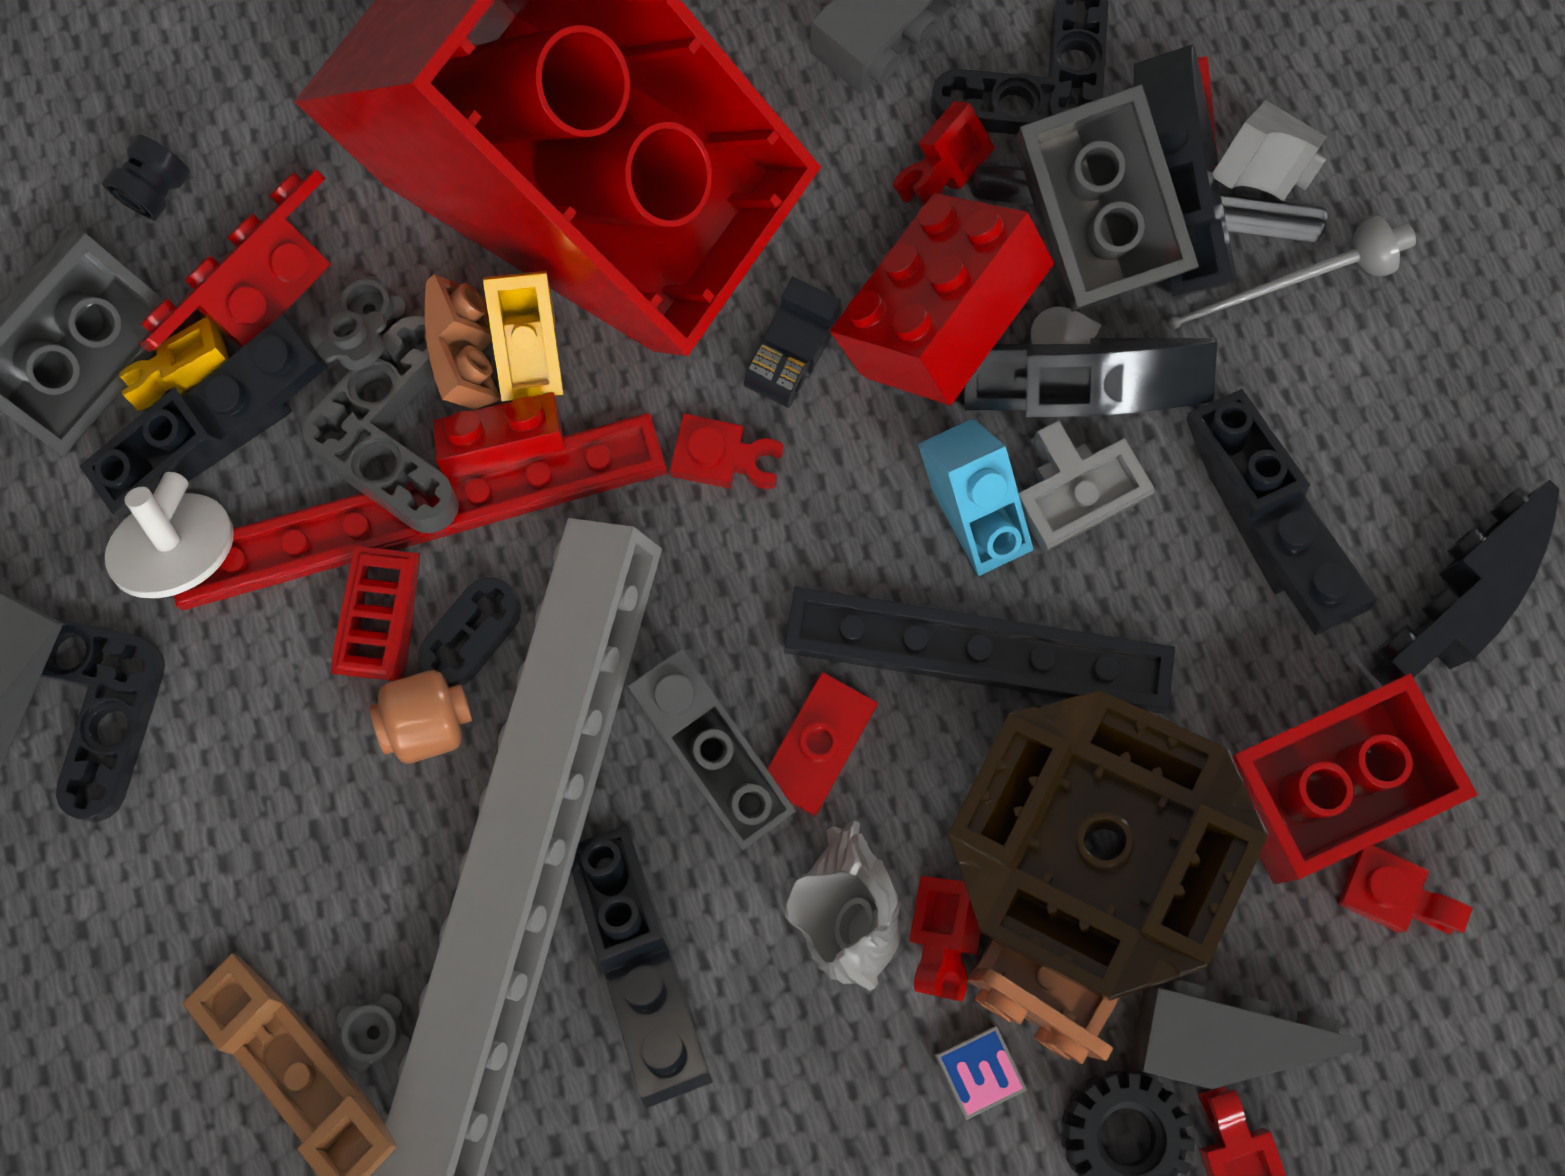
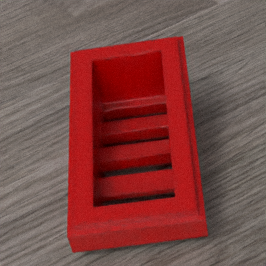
(349, 633)

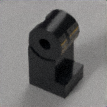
(792, 342)

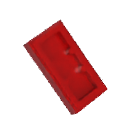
(820, 742)

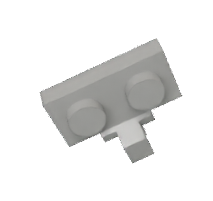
(1079, 487)

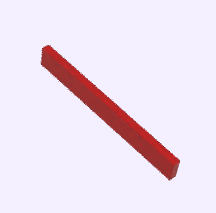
(327, 533)

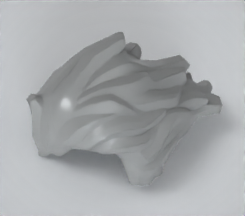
(847, 910)

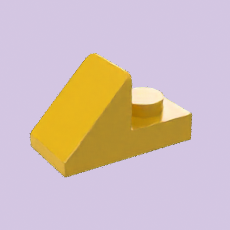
(523, 334)

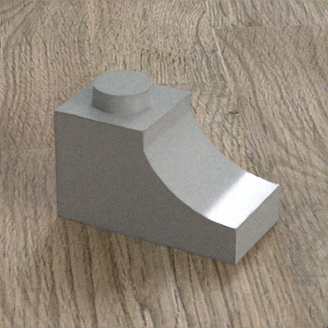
(1272, 153)

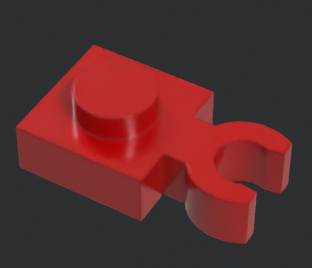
(714, 451)

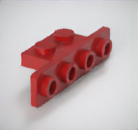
(254, 279)

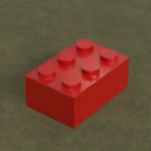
(943, 296)
(1351, 779)

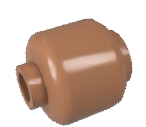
(420, 716)

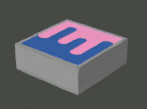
(980, 1072)

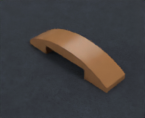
(293, 1070)

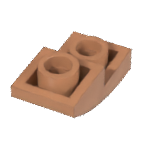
(455, 336)

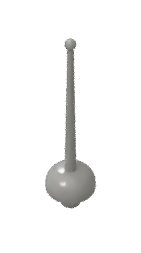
(1373, 248)

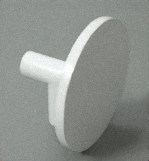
(168, 540)

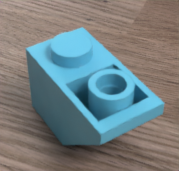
(977, 494)

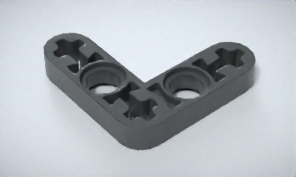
(366, 437)

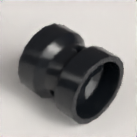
(146, 177)

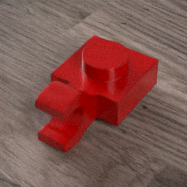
(952, 154)
(1393, 893)
(945, 927)
(1236, 1148)

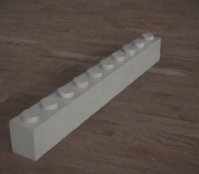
(520, 854)

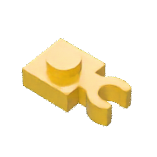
(179, 363)

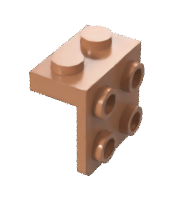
(1063, 1011)

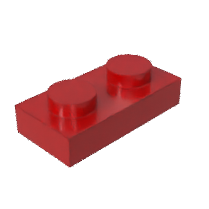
(498, 434)

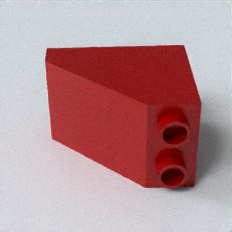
(573, 146)

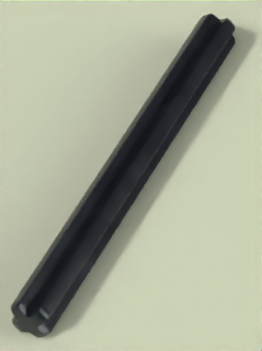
(1241, 212)

